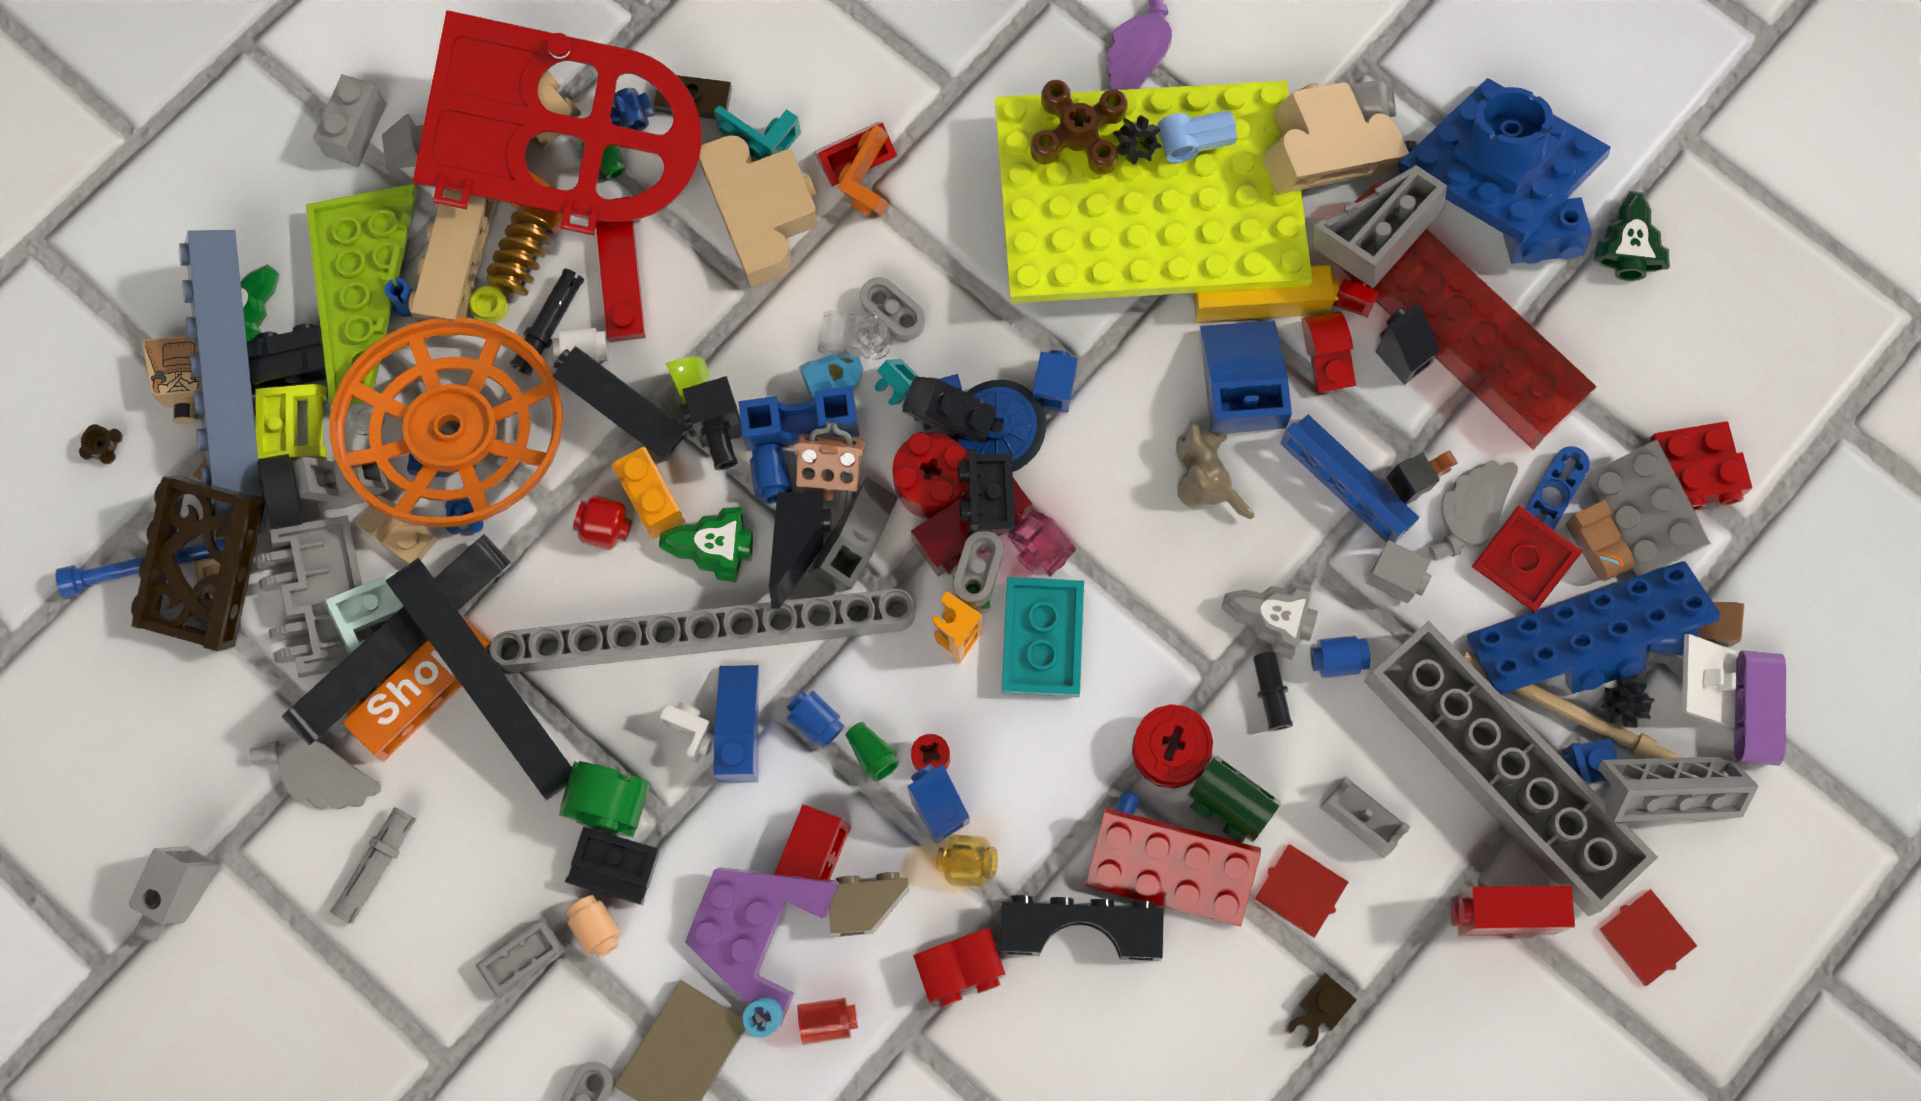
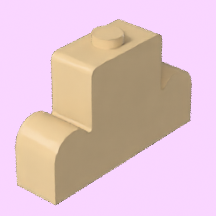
(1329, 140)
(759, 204)

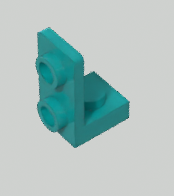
(778, 135)

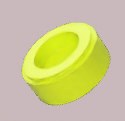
(488, 304)

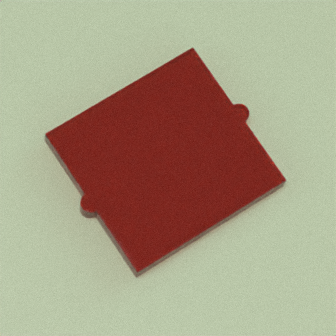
(1301, 890)
(1648, 937)

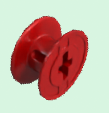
(1186, 763)

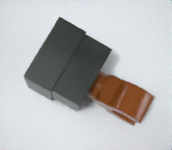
(1419, 475)

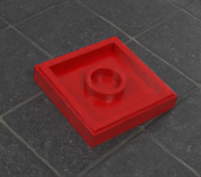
(1527, 558)

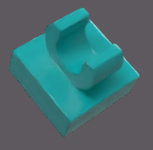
(899, 376)

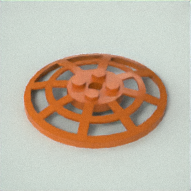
(442, 405)

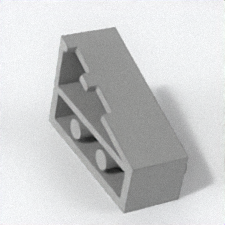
(1381, 227)

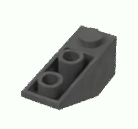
(854, 537)

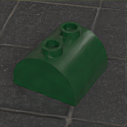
(1233, 799)

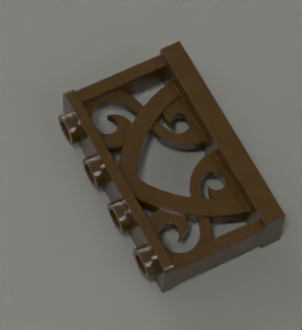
(161, 564)

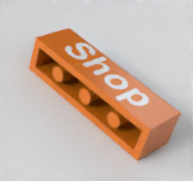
(404, 700)

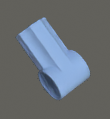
(1186, 136)

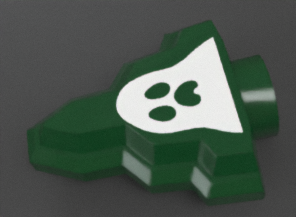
(1632, 242)

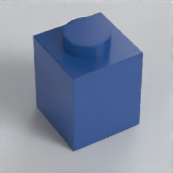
(1055, 380)

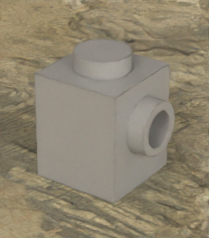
(1400, 572)

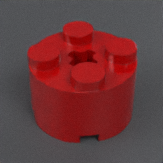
(921, 456)

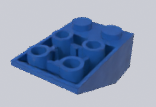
(1245, 377)

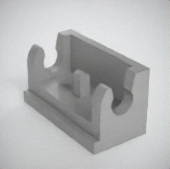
(1365, 817)

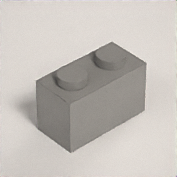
(350, 120)

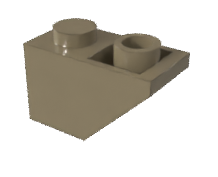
(863, 906)

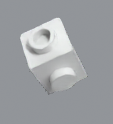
(687, 720)

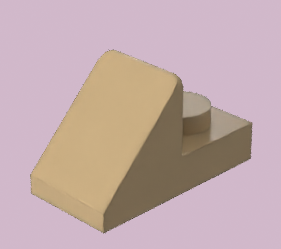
(400, 538)

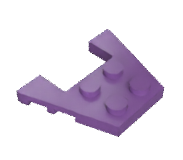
(740, 921)

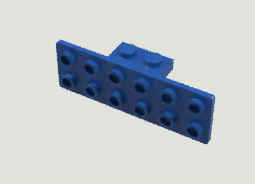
(1594, 634)

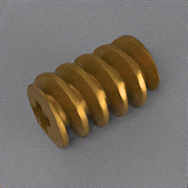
(517, 253)

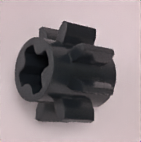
(1138, 147)
(1627, 703)

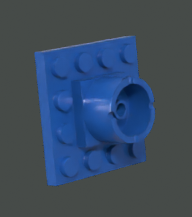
(1507, 158)

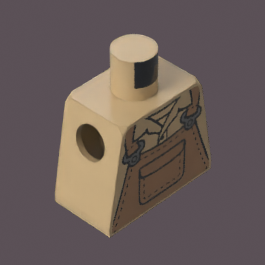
(170, 375)

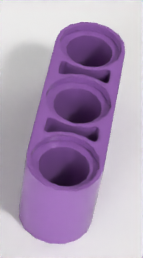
(1760, 708)

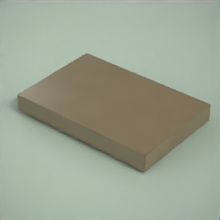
(682, 1049)

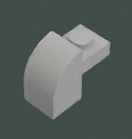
(325, 482)

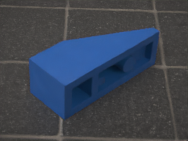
(737, 724)

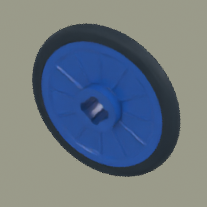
(1021, 418)

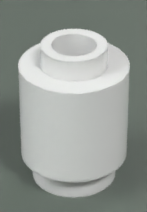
(588, 340)

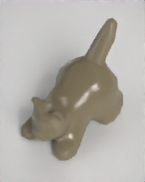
(1207, 478)

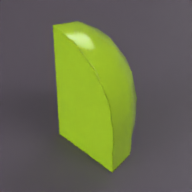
(688, 372)

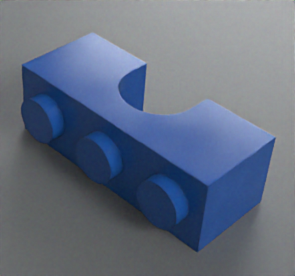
(778, 423)

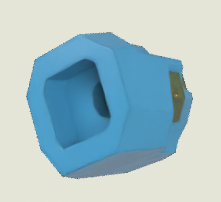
(831, 372)

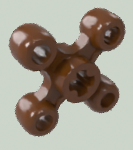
(1079, 127)

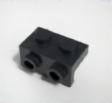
(988, 492)

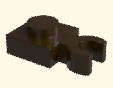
(1324, 1005)

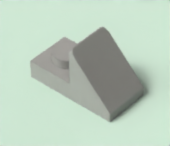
(402, 143)

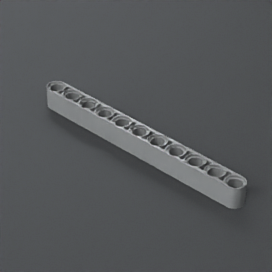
(685, 624)

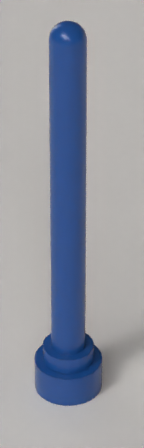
(74, 580)

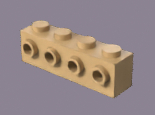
(452, 259)

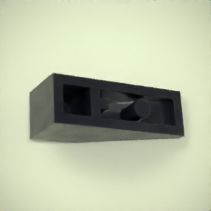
(796, 540)

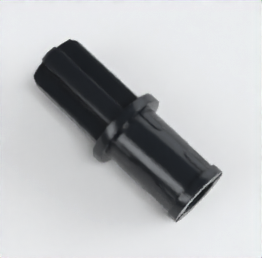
(1272, 691)

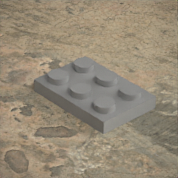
(1649, 508)

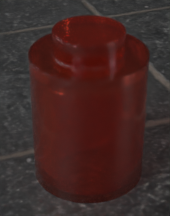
(826, 1020)

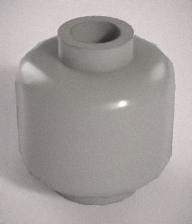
(1374, 98)

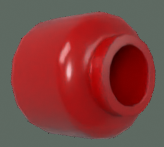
(602, 522)

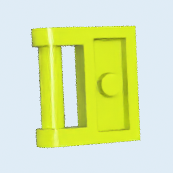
(278, 421)

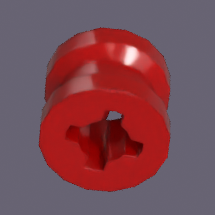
(940, 750)

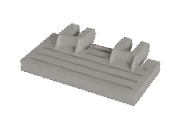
(323, 568)

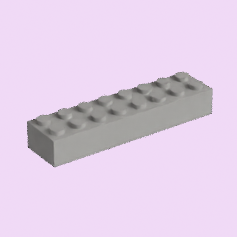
(1510, 769)

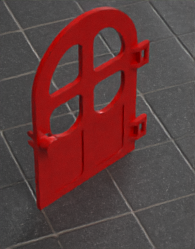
(489, 110)

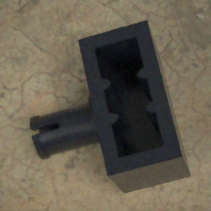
(714, 418)

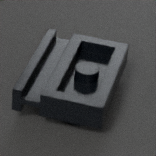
(613, 866)

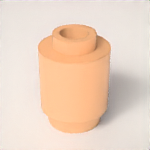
(593, 926)

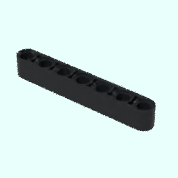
(389, 645)
(481, 678)

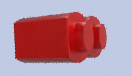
(959, 967)

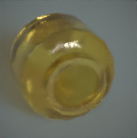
(967, 861)

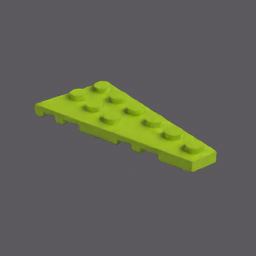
(355, 252)

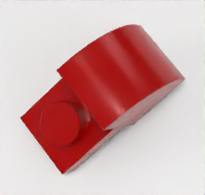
(1330, 347)

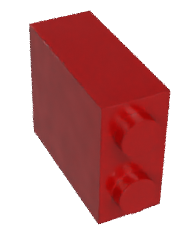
(1513, 910)

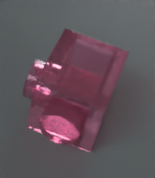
(1041, 543)

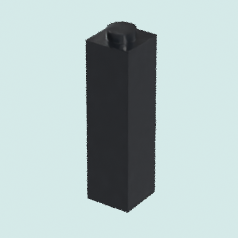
(619, 402)

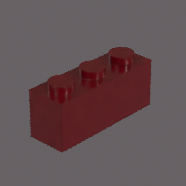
(944, 535)

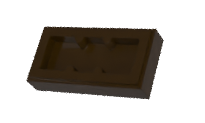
(705, 93)

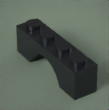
(1132, 930)

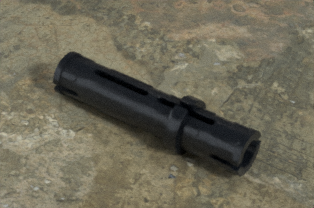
(549, 317)

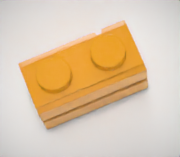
(648, 492)

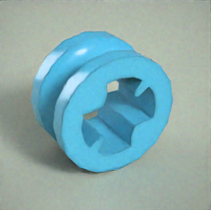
(769, 1005)

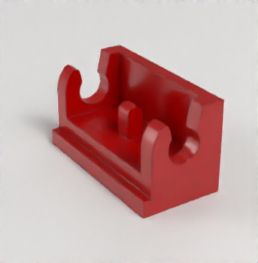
(813, 845)

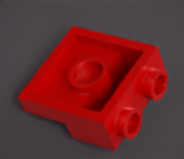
(1706, 463)

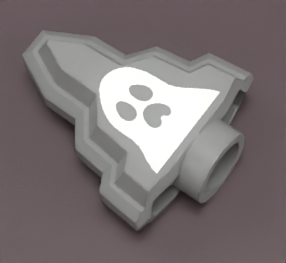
(1276, 615)

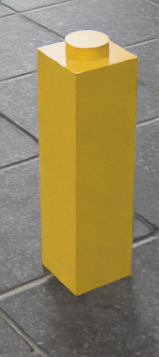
(1270, 302)

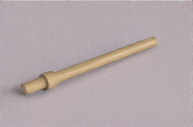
(1641, 746)

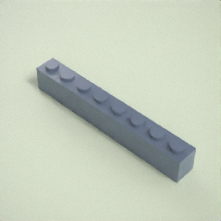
(220, 364)

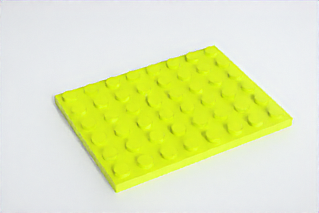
(1151, 222)

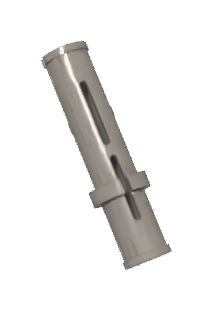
(369, 871)

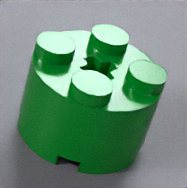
(604, 798)

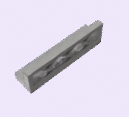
(1681, 794)

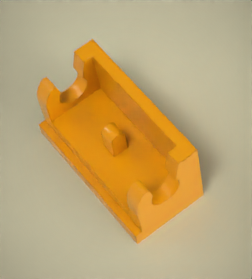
(961, 625)

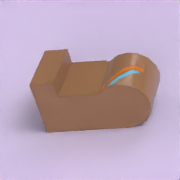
(1600, 541)

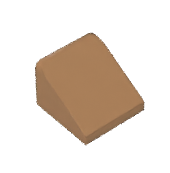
(1729, 627)

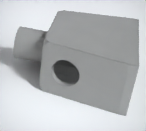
(170, 888)

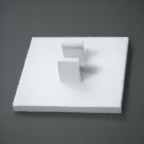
(1709, 681)

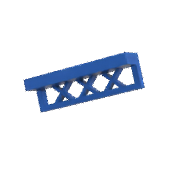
(1348, 479)

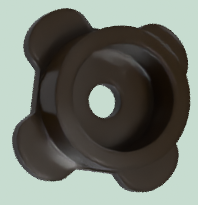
(91, 439)

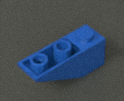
(937, 802)

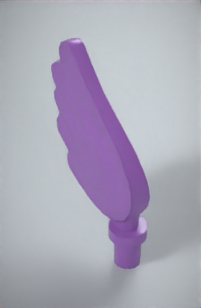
(1139, 47)

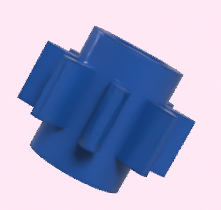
(631, 109)

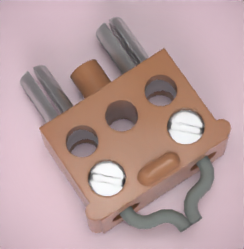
(830, 453)

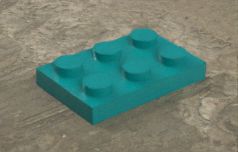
(1043, 637)

